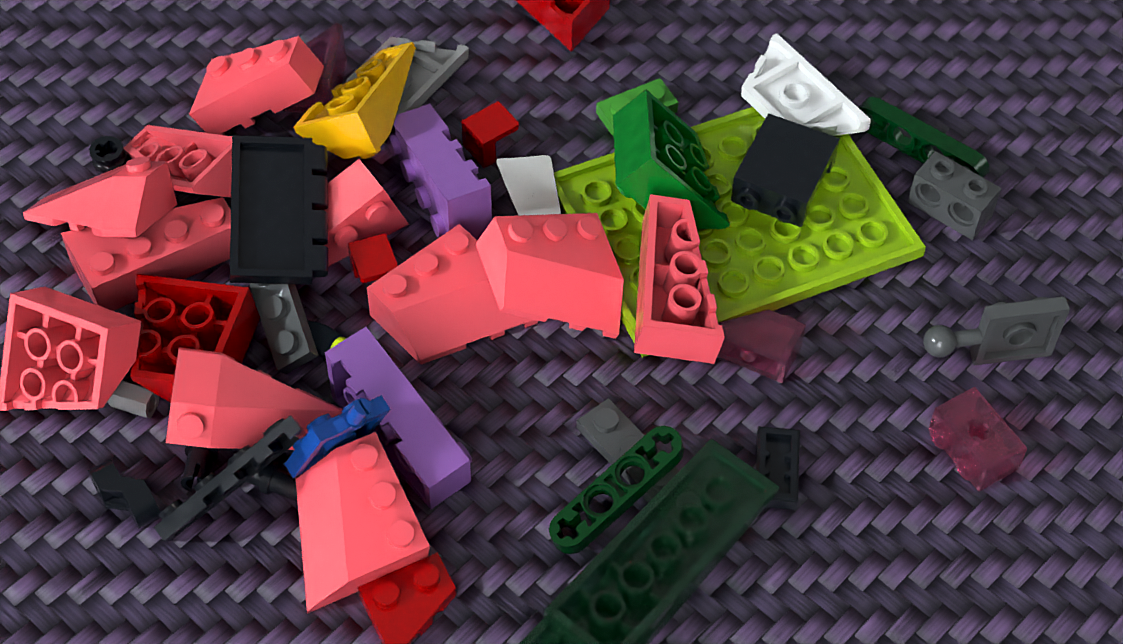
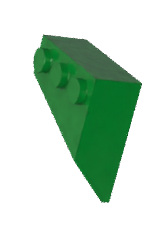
(663, 158)

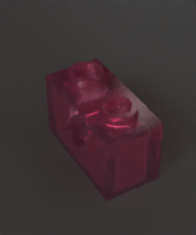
(976, 439)

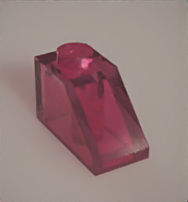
(763, 342)

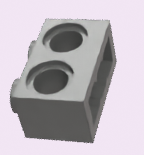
(954, 195)

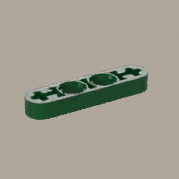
(921, 135)
(622, 494)

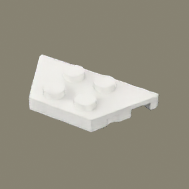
(798, 92)

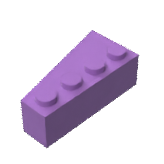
(440, 173)
(410, 431)

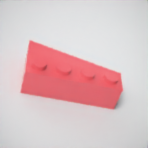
(174, 247)
(673, 295)

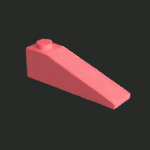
(113, 203)
(231, 404)

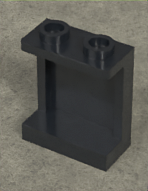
(784, 169)

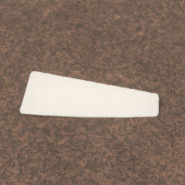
(530, 184)

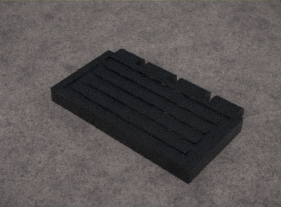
(278, 210)

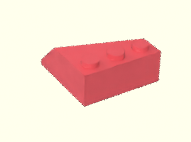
(554, 270)
(440, 299)
(63, 352)
(354, 522)

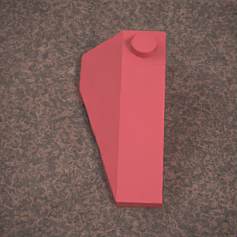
(195, 159)

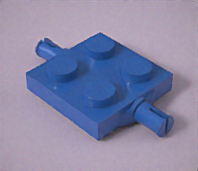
(328, 433)

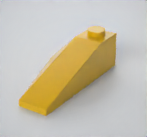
(363, 108)

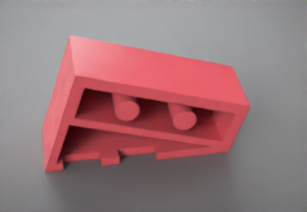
(358, 210)

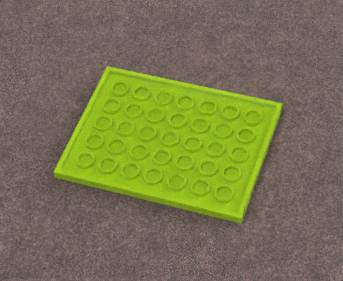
(758, 260)

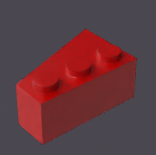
(567, 18)

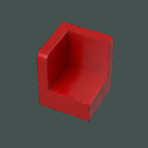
(486, 128)
(371, 258)

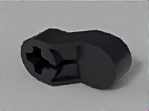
(124, 493)

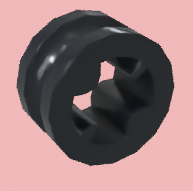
(104, 147)

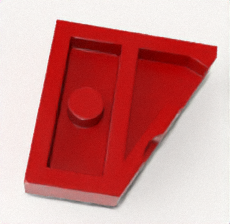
(408, 599)

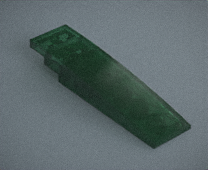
(659, 555)

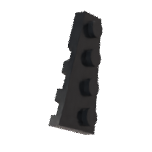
(242, 468)

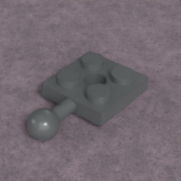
(1005, 332)

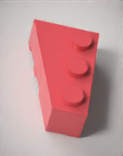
(254, 82)

